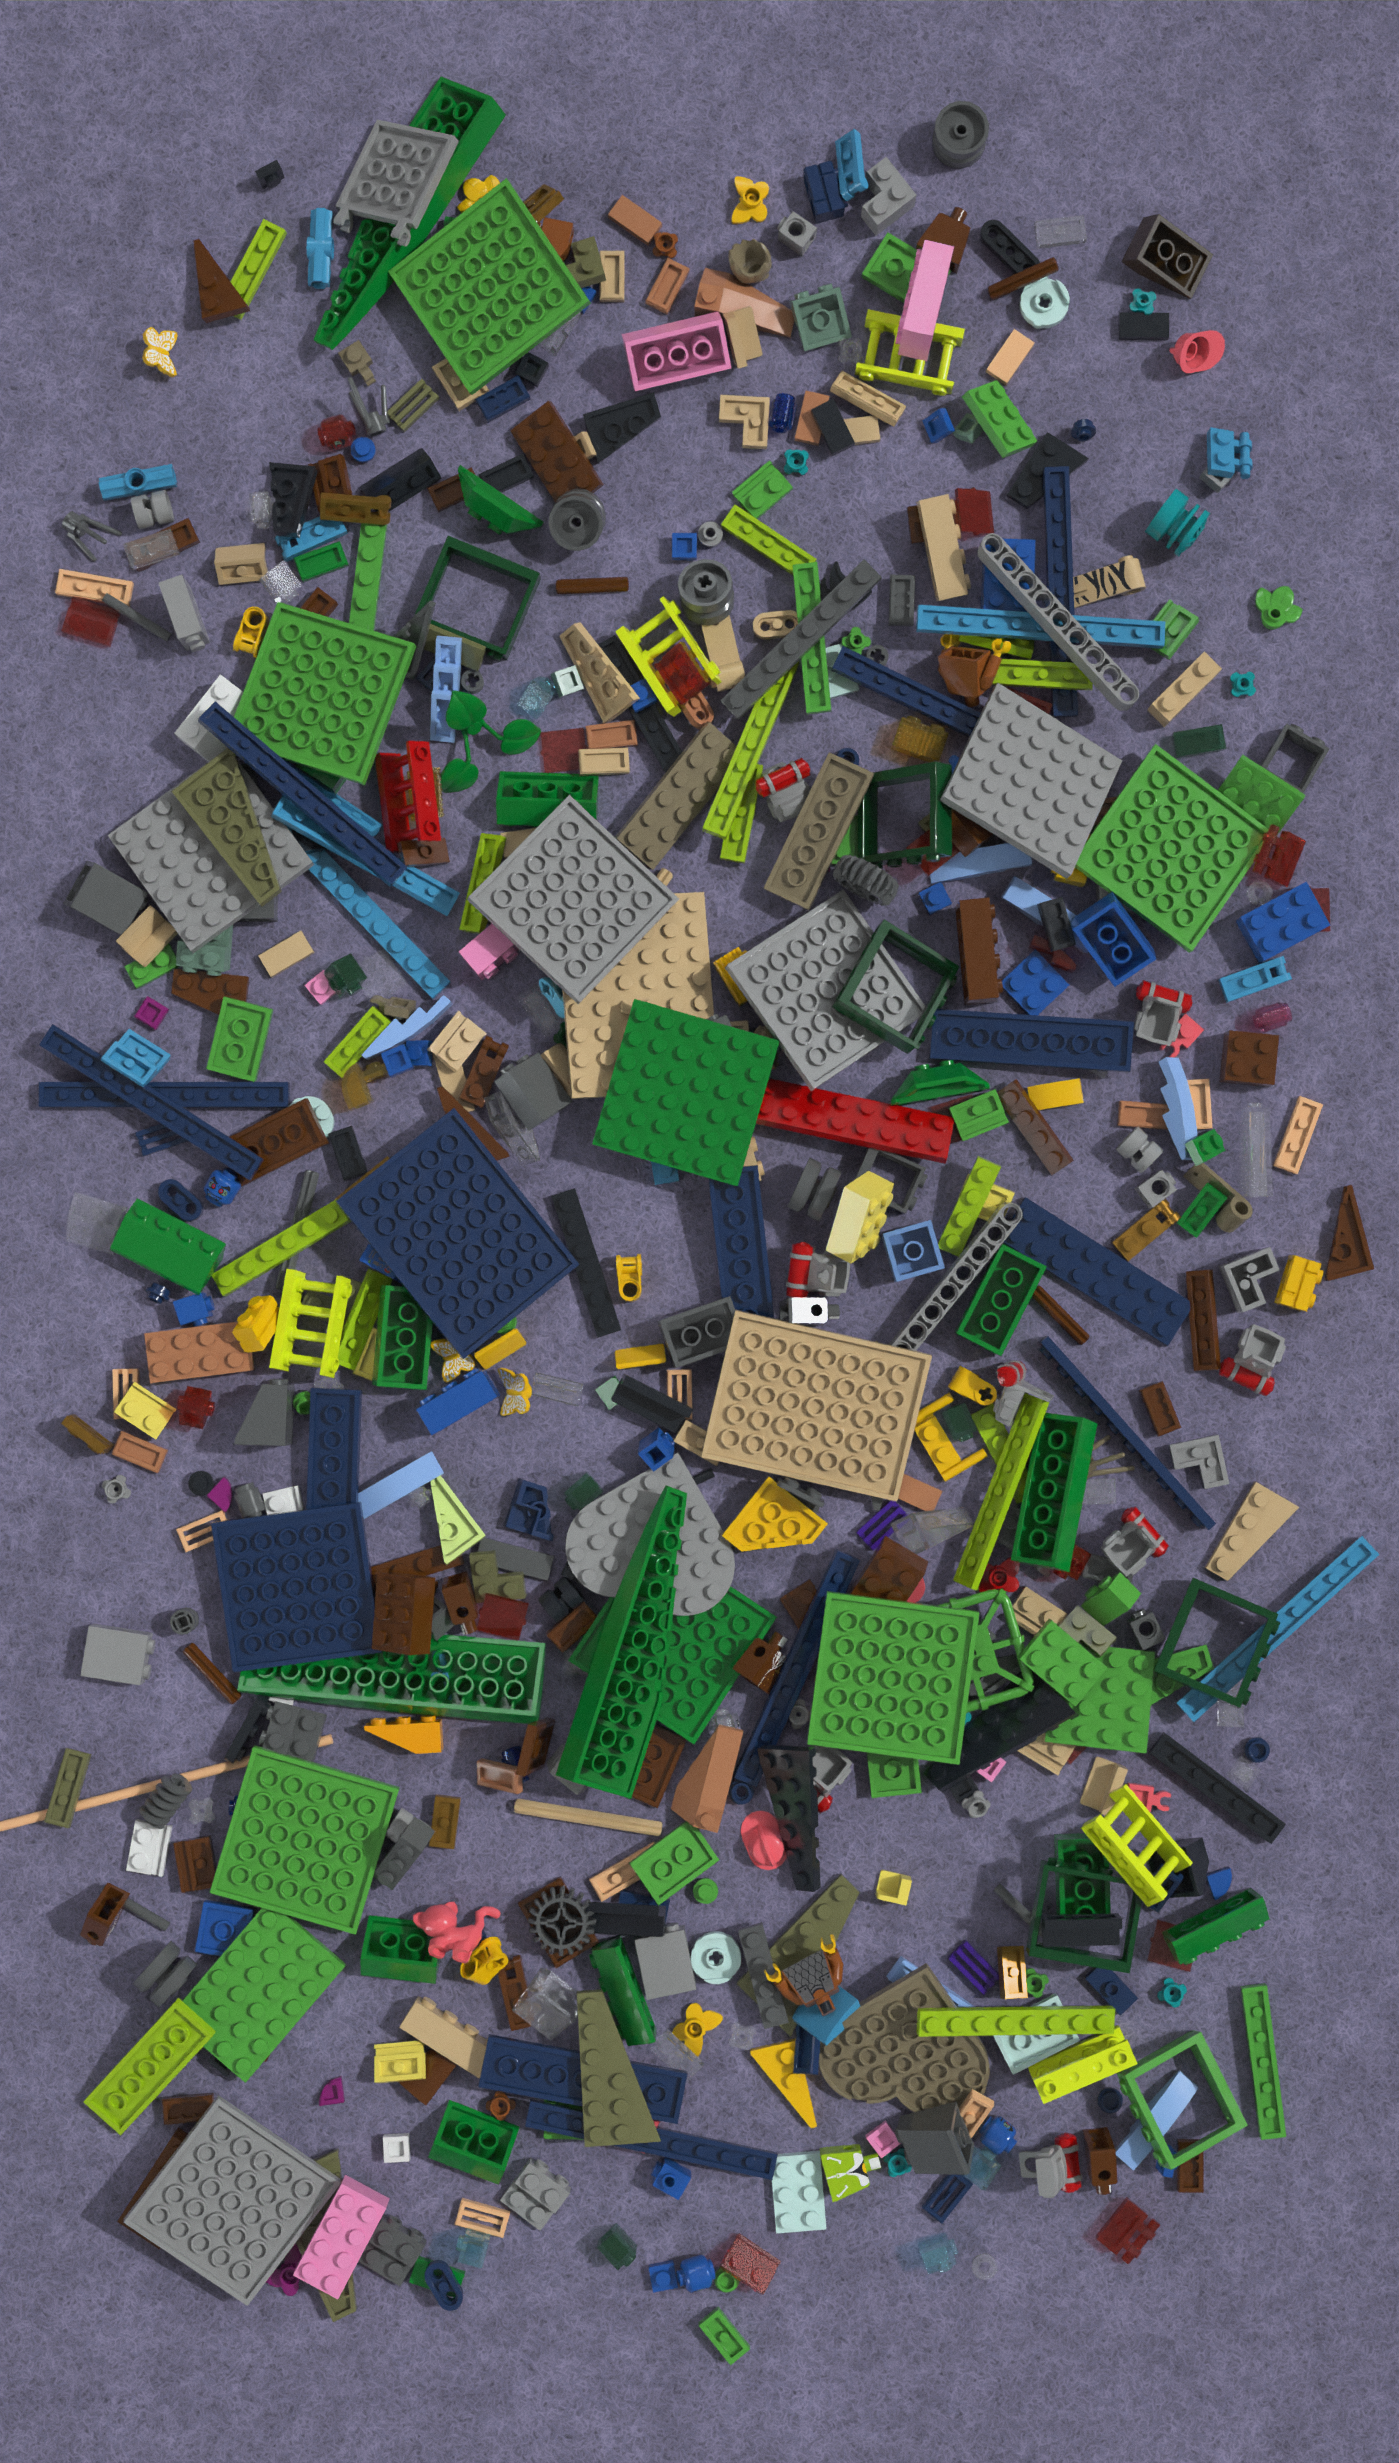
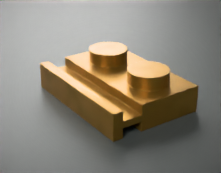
(543, 201)
(82, 1430)

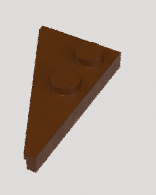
(217, 294)
(449, 1102)
(1349, 1245)

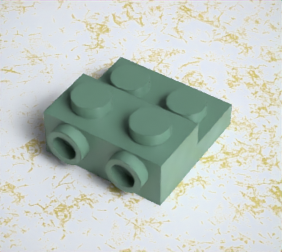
(820, 317)
(213, 957)

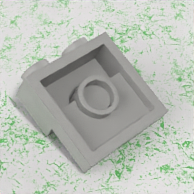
(536, 2193)

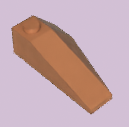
(725, 293)
(705, 1786)

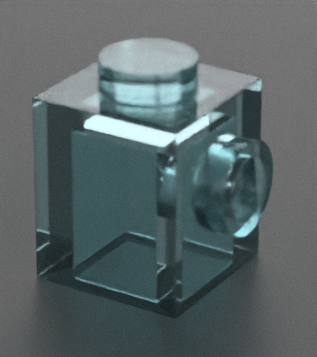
(473, 2247)
(938, 2253)

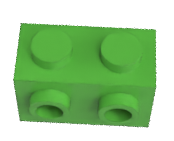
(1110, 1598)

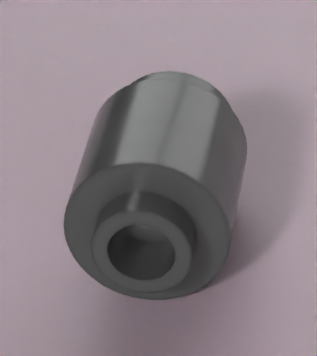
(249, 1500)

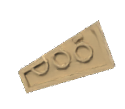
(601, 678)
(1250, 1528)

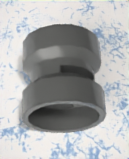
(189, 1619)

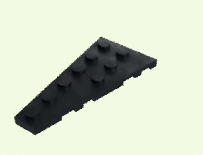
(1003, 1731)
(795, 1804)

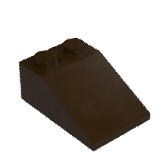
(1167, 256)

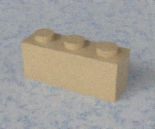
(1184, 689)

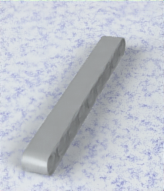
(1053, 610)
(950, 1278)

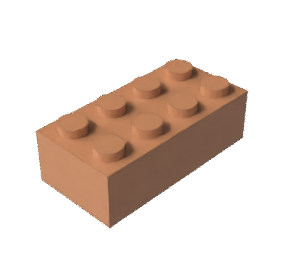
(195, 1353)

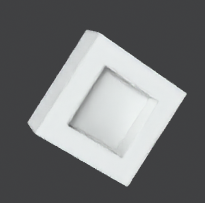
(396, 2147)

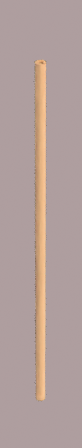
(138, 1789)

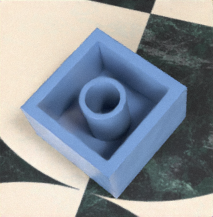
(912, 1251)

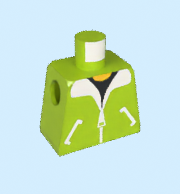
(847, 2169)

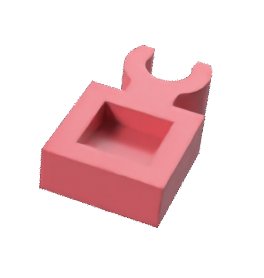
(1187, 1034)
(1147, 1796)

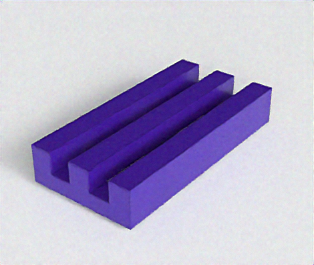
(873, 1519)
(959, 1951)

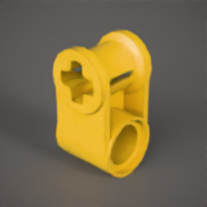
(251, 633)
(629, 1275)
(968, 1385)
(484, 1962)

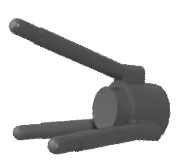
(372, 421)
(77, 526)

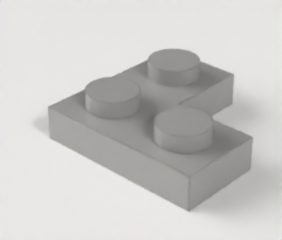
(1205, 1453)

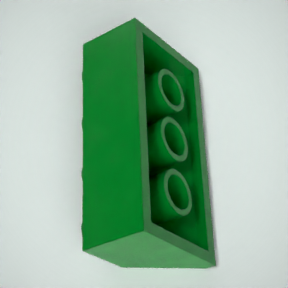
(533, 796)
(168, 1246)
(1216, 1925)
(624, 1992)

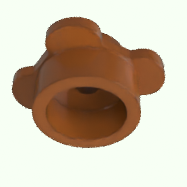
(670, 240)
(500, 2112)

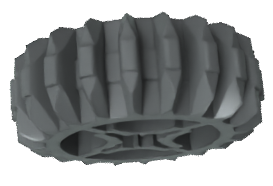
(865, 880)
(550, 1921)

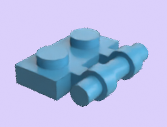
(1221, 453)

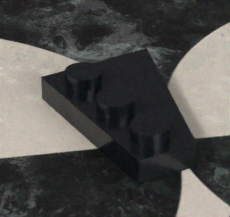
(619, 423)
(1049, 453)
(292, 489)

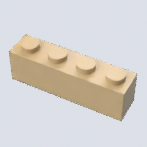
(942, 547)
(445, 2034)

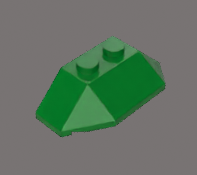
(494, 506)
(937, 1083)

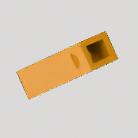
(414, 1735)

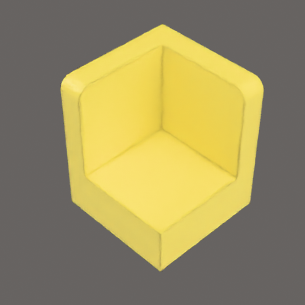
(893, 1887)

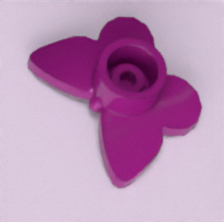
(283, 2275)

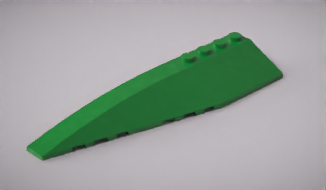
(447, 110)
(627, 1668)
(486, 1679)

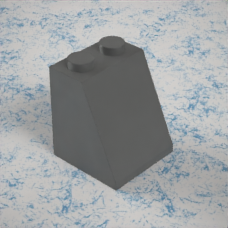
(106, 897)
(270, 1416)
(936, 2140)

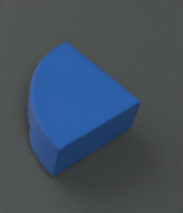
(1219, 1882)

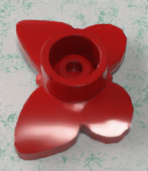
(1000, 1576)

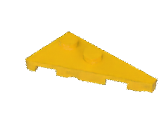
(778, 2064)

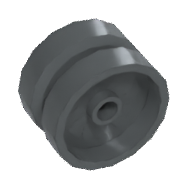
(960, 134)
(588, 509)
(706, 592)
(816, 1190)
(165, 1974)

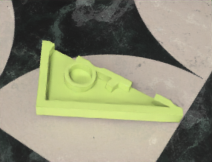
(455, 1524)

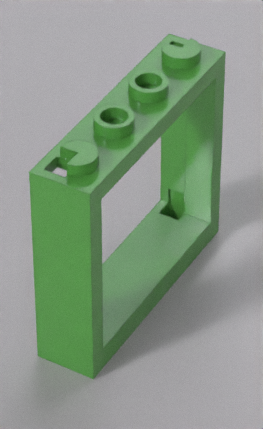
(1216, 2081)

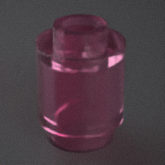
(1272, 1017)

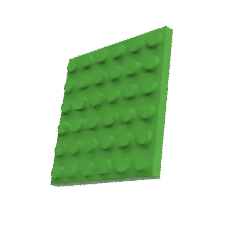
(489, 286)
(324, 691)
(1172, 848)
(893, 1677)
(304, 1839)

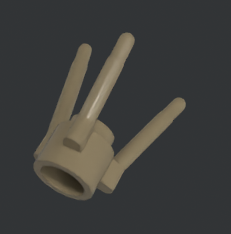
(1093, 1464)

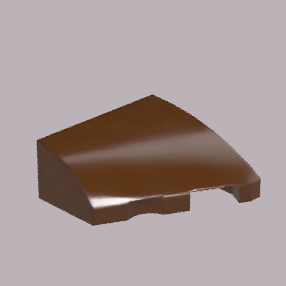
(437, 2071)

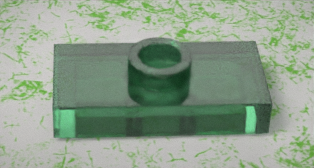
(1199, 741)

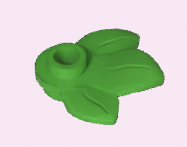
(1279, 604)

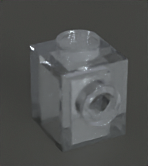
(281, 583)

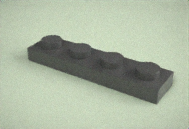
(759, 1959)

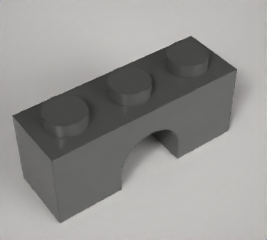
(403, 1853)

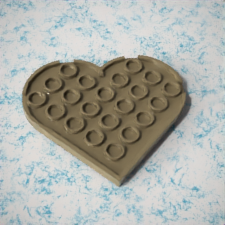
(885, 2058)

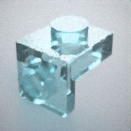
(537, 696)
(983, 2167)

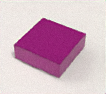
(151, 1013)

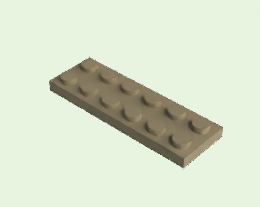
(678, 796)
(818, 831)

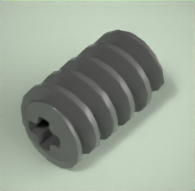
(165, 1800)

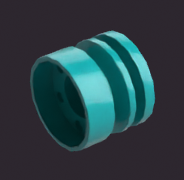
(1177, 522)

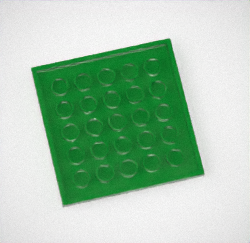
(685, 1092)
(698, 1658)

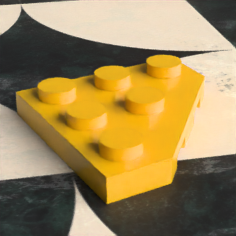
(773, 1520)

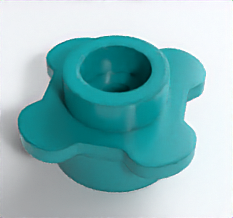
(1138, 307)
(791, 456)
(1237, 689)
(1176, 1998)
(895, 2169)

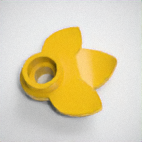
(476, 189)

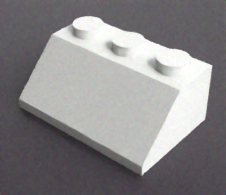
(197, 736)

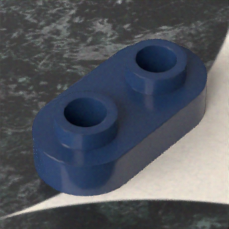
(181, 1200)
(442, 2284)

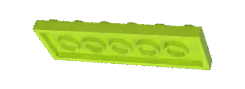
(149, 2066)

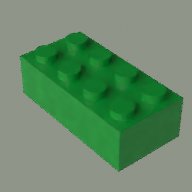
(1000, 1299)
(401, 1341)
(1080, 1893)

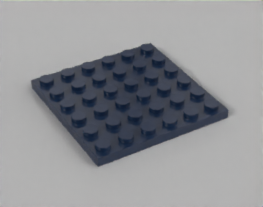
(296, 1586)

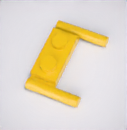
(938, 1444)

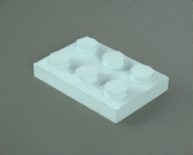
(1027, 2050)
(798, 2192)

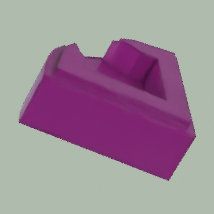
(222, 1494)
(333, 2092)

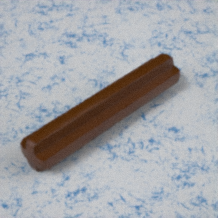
(1023, 278)
(592, 585)
(1060, 1315)
(212, 1673)

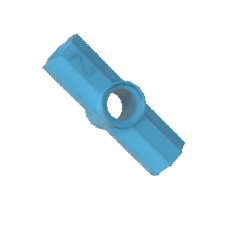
(320, 248)
(122, 484)

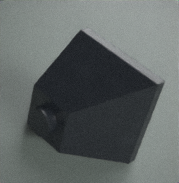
(1194, 1875)

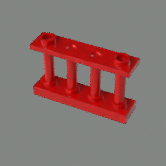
(393, 796)

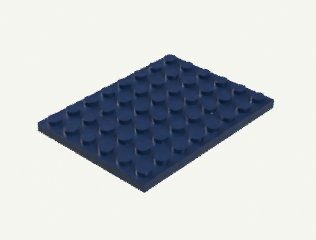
(457, 1233)

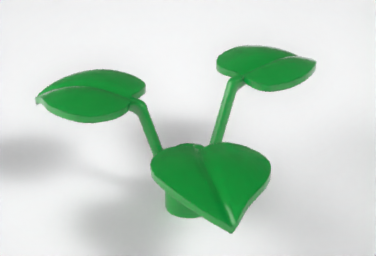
(467, 714)

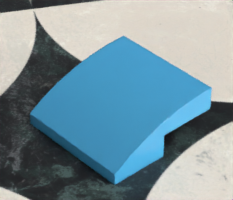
(136, 1058)
(829, 2026)

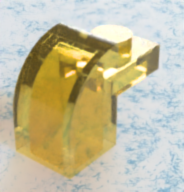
(355, 1084)

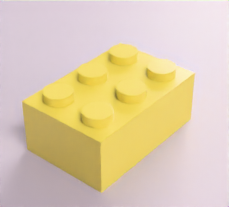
(860, 1217)

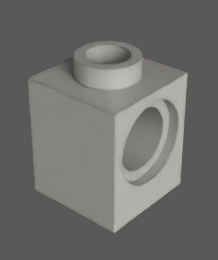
(796, 243)
(1145, 1188)

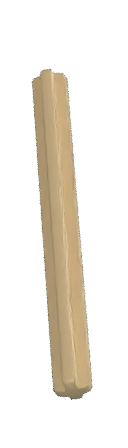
(588, 1817)

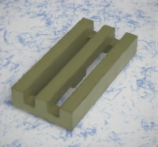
(406, 398)

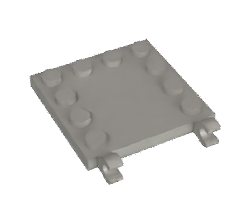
(395, 177)

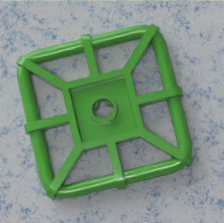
(985, 1659)

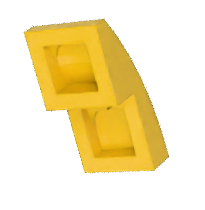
(1056, 1094)

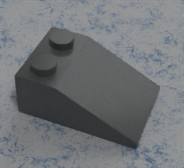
(697, 1332)

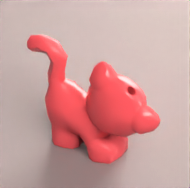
(441, 1923)

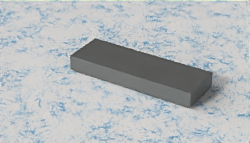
(519, 1558)

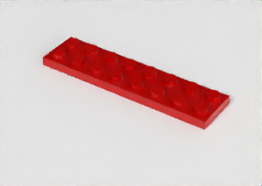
(856, 1121)

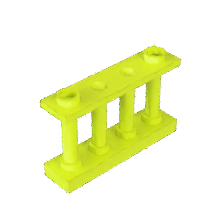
(945, 334)
(645, 658)
(291, 1308)
(1123, 1859)
(1082, 2064)

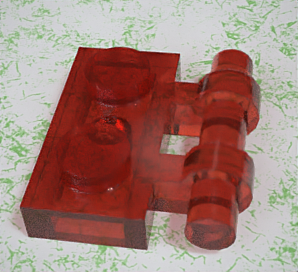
(1284, 859)
(1121, 2227)

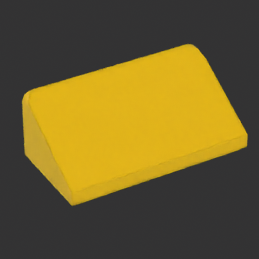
(500, 1348)
(640, 1356)

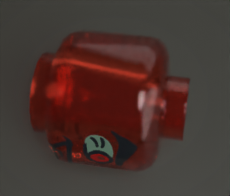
(336, 432)

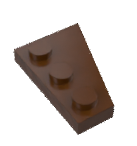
(209, 990)

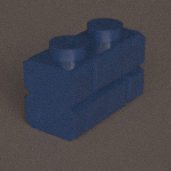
(824, 192)

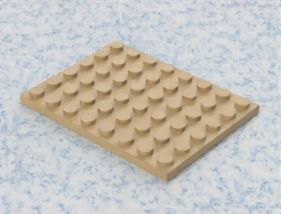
(663, 969)
(816, 1405)

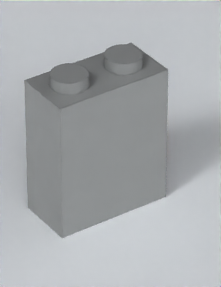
(184, 613)
(117, 1654)
(665, 1962)

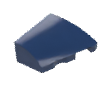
(530, 1510)

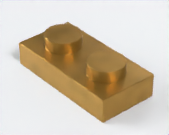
(445, 1821)
(1012, 1972)

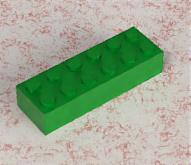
(1054, 1492)

